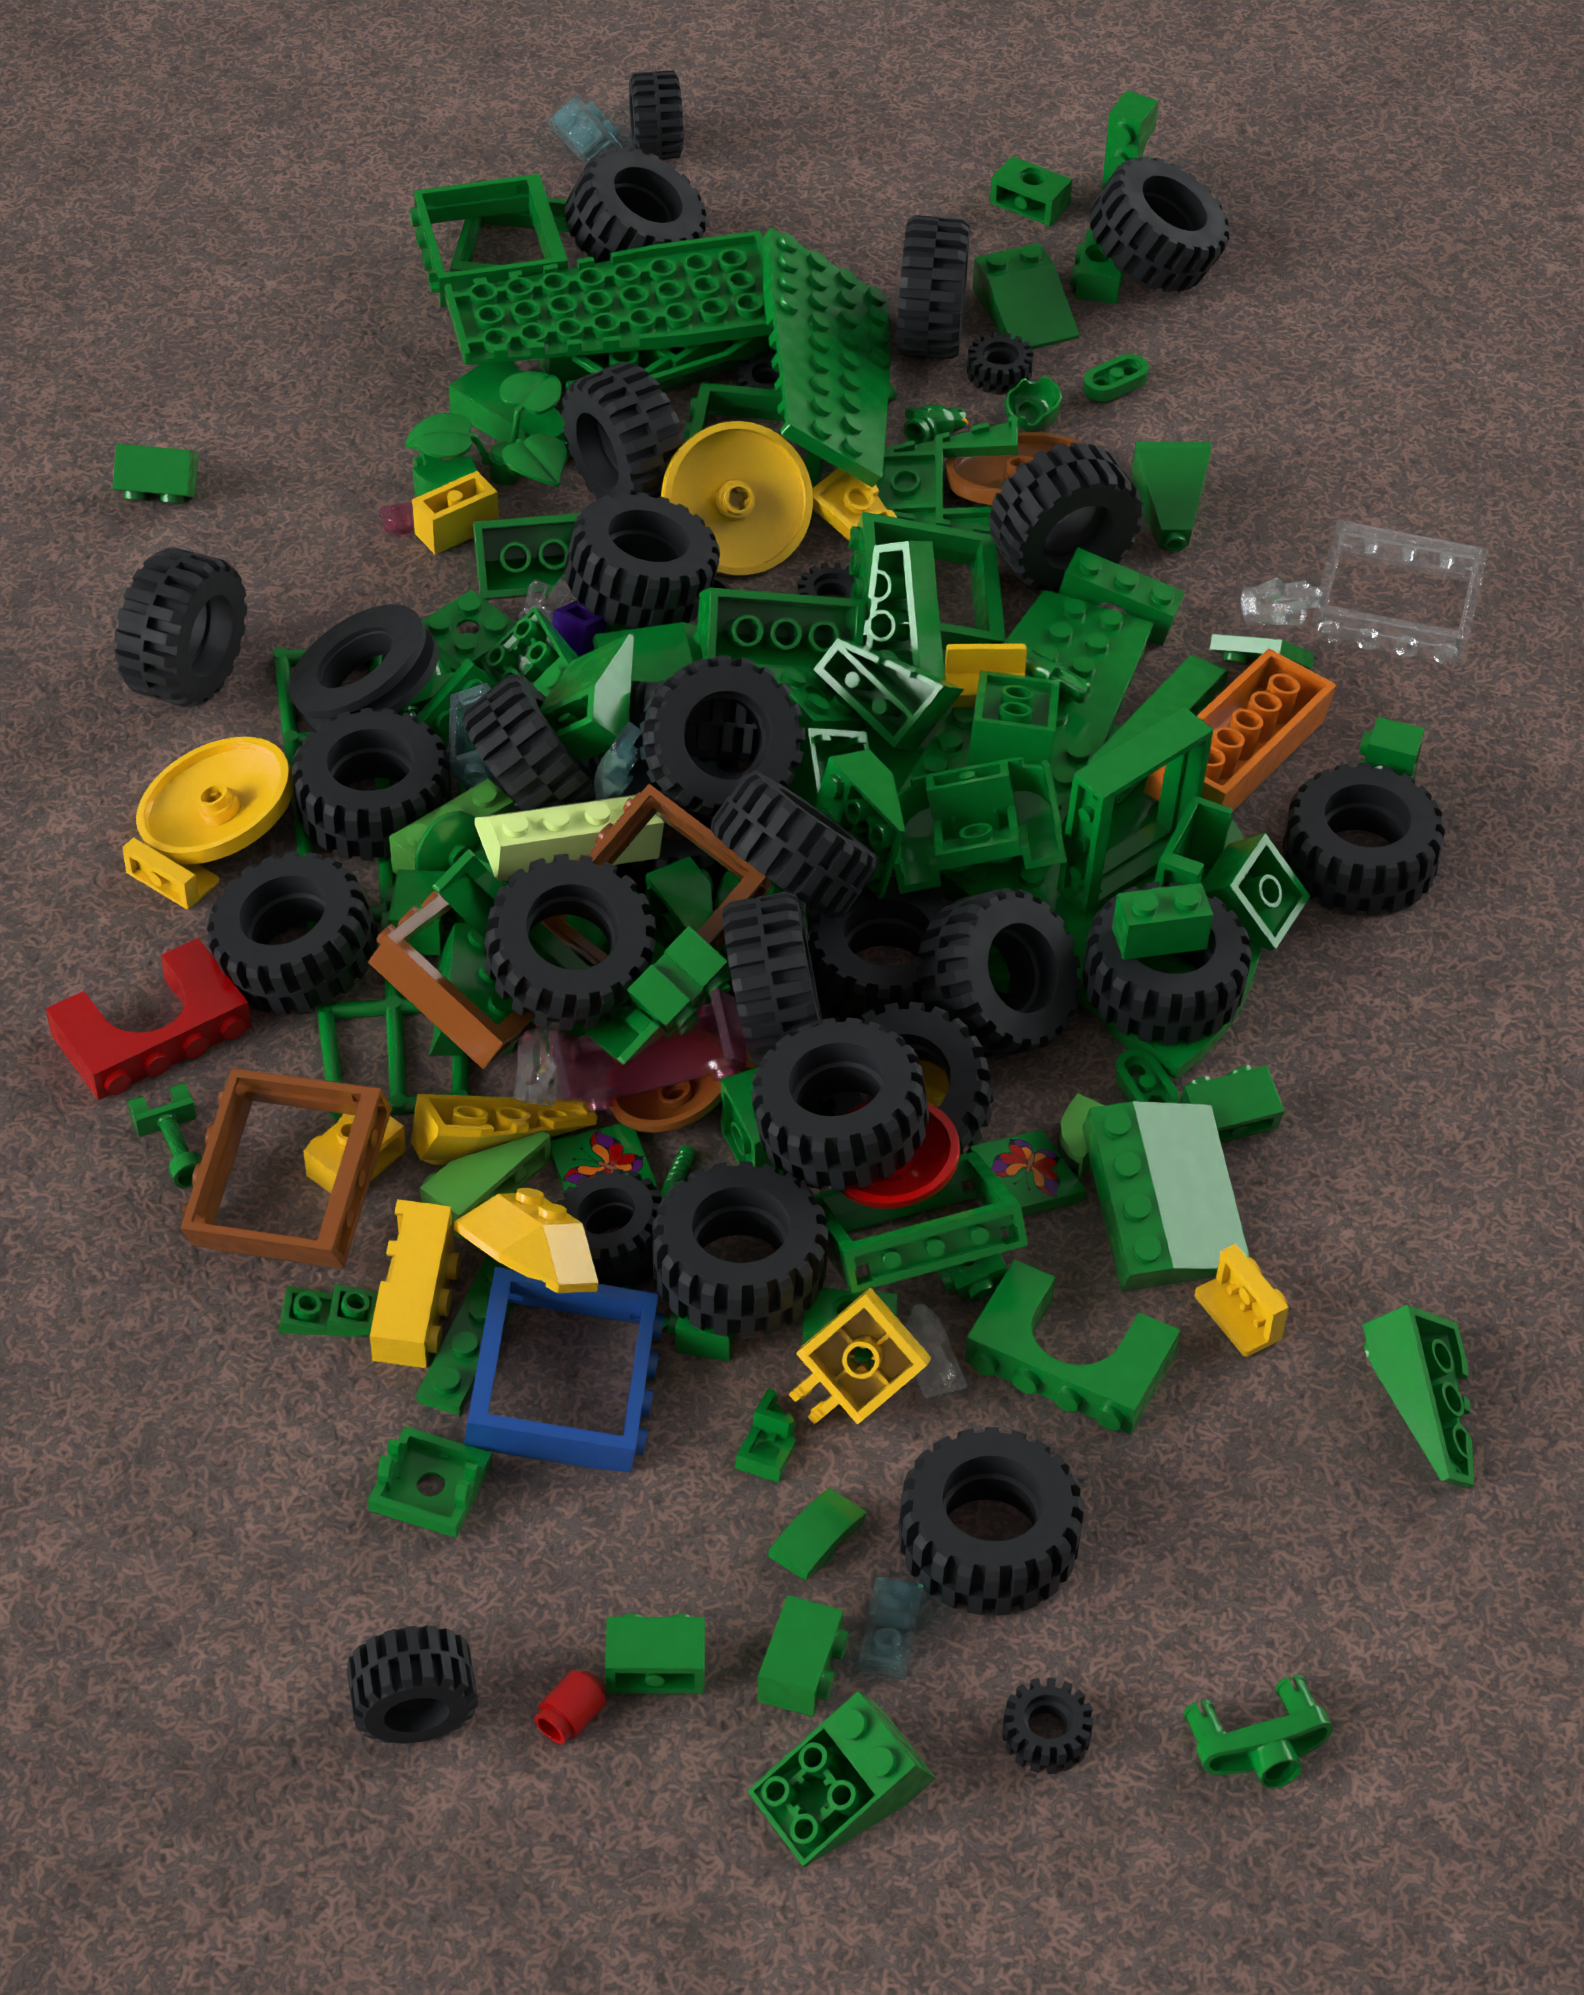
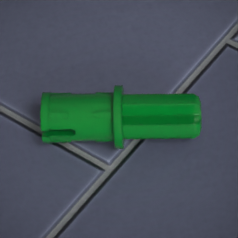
(1070, 683)

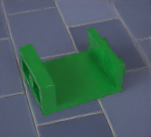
(1195, 843)

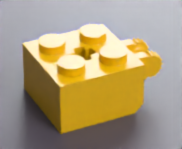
(855, 1385)

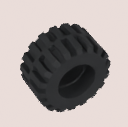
(656, 113)
(613, 1202)
(412, 1684)

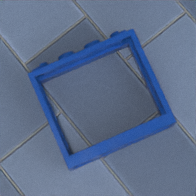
(554, 1441)

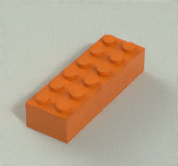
(1257, 726)

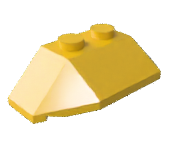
(533, 1239)

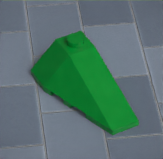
(1420, 1367)

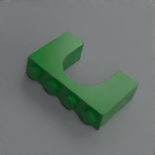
(1108, 1390)

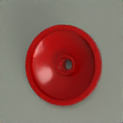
(923, 1175)

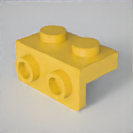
(1244, 1303)

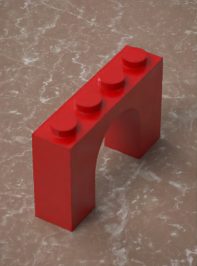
(118, 1058)

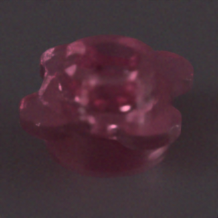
(398, 518)

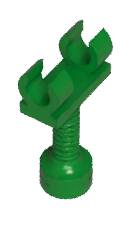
(167, 1120)

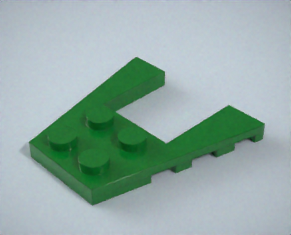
(915, 475)

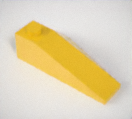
(462, 1125)

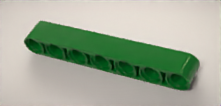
(1189, 686)

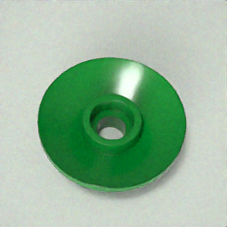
(446, 841)

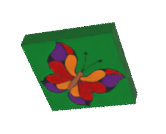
(597, 1151)
(1032, 1171)

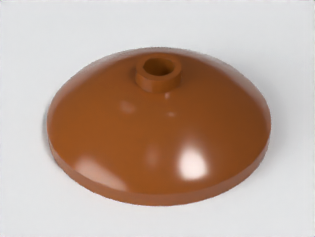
(669, 1106)

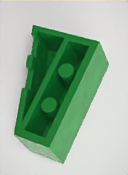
(886, 692)
(465, 967)

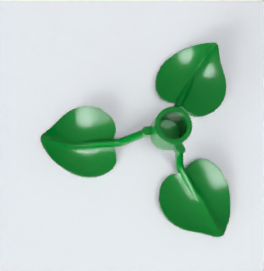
(538, 457)

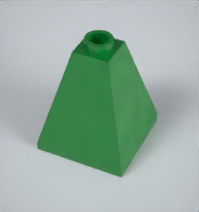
(1170, 487)

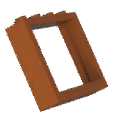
(617, 837)
(436, 994)
(350, 1185)

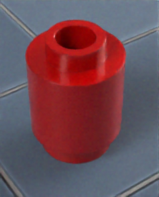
(570, 1706)

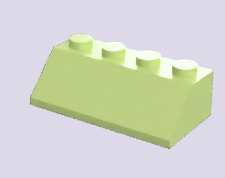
(570, 829)

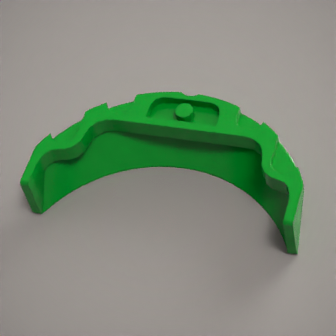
(472, 892)

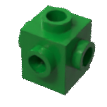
(975, 1278)

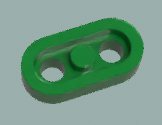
(1112, 379)
(1151, 1086)

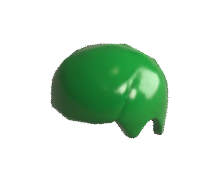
(1033, 401)

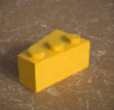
(415, 1286)

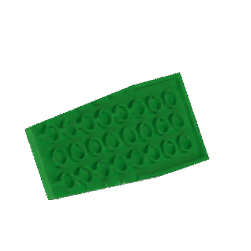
(635, 302)
(829, 356)
(1094, 645)

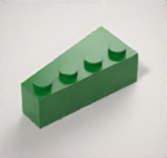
(905, 605)

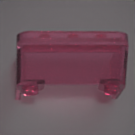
(596, 1078)

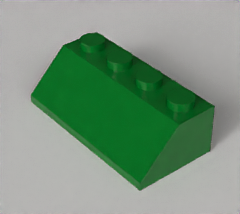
(519, 551)
(775, 627)

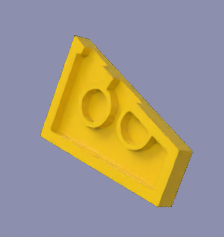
(843, 499)

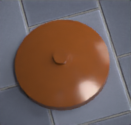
(982, 476)

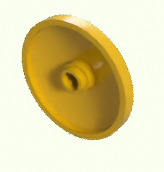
(747, 491)
(215, 800)

